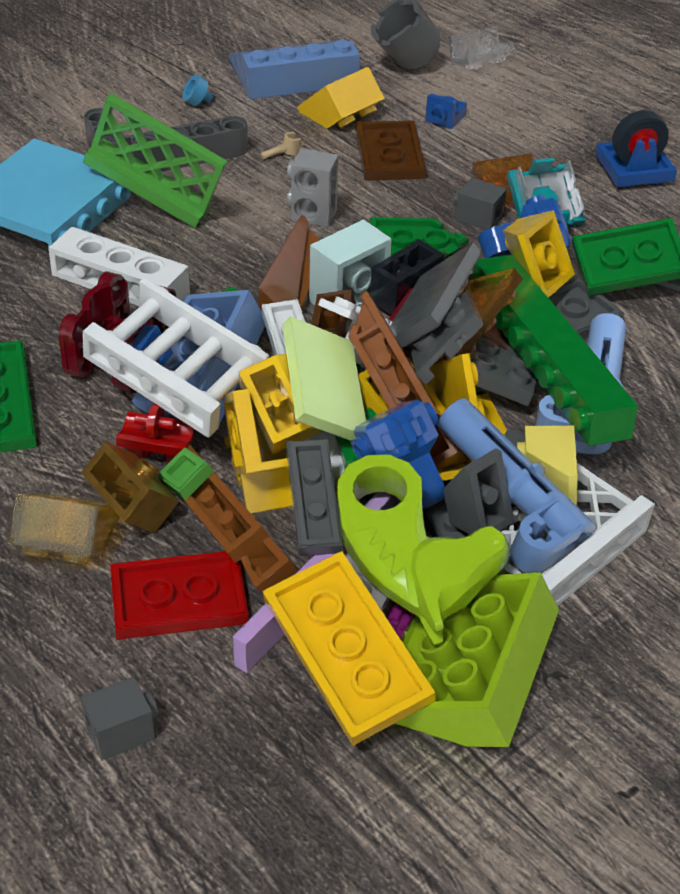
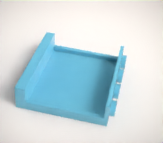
(52, 190)

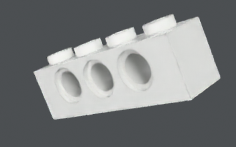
(86, 256)

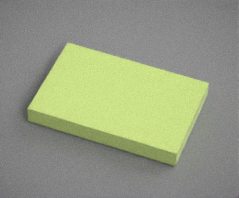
(323, 379)

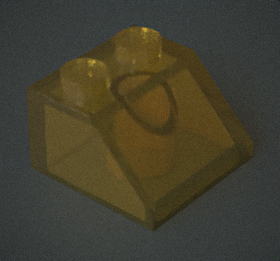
(61, 525)

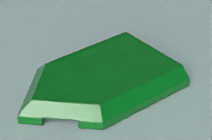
(408, 230)

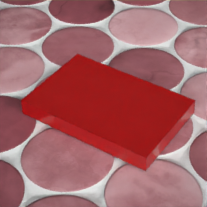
(177, 595)

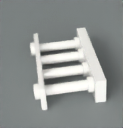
(154, 381)

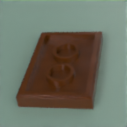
(390, 150)

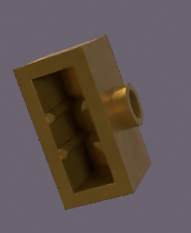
(130, 487)

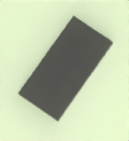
(433, 296)
(574, 305)

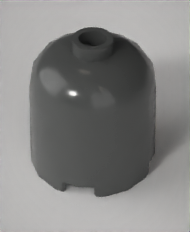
(406, 34)

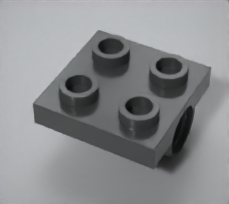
(502, 372)

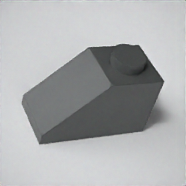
(479, 495)

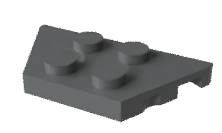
(455, 330)

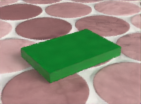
(628, 256)

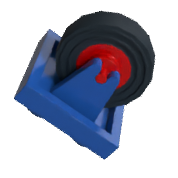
(637, 151)

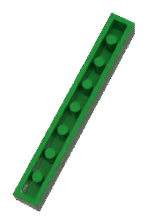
(562, 360)

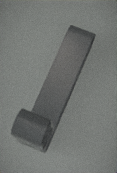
(221, 136)

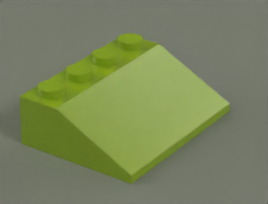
(484, 661)

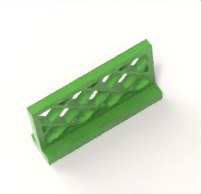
(147, 179)

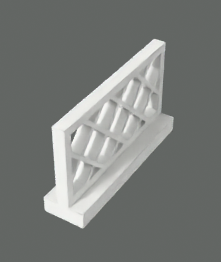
(604, 544)

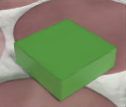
(185, 473)

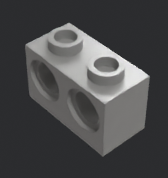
(313, 192)

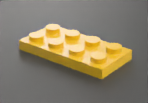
(348, 648)

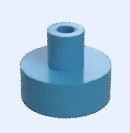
(196, 91)

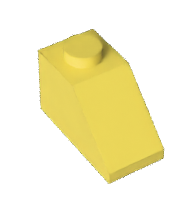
(556, 452)

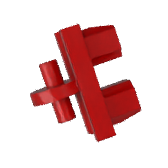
(155, 434)

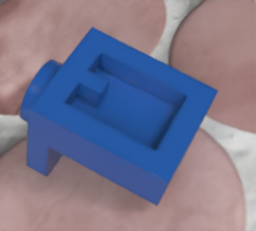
(444, 110)

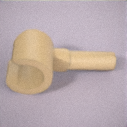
(290, 146)

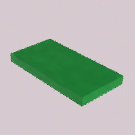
(16, 414)

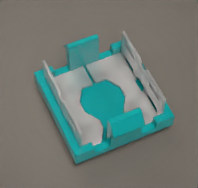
(550, 182)

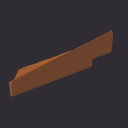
(290, 271)
(395, 374)
(239, 532)

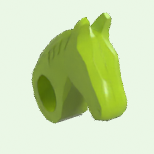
(398, 558)

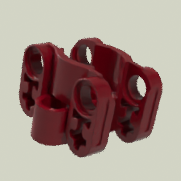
(107, 307)

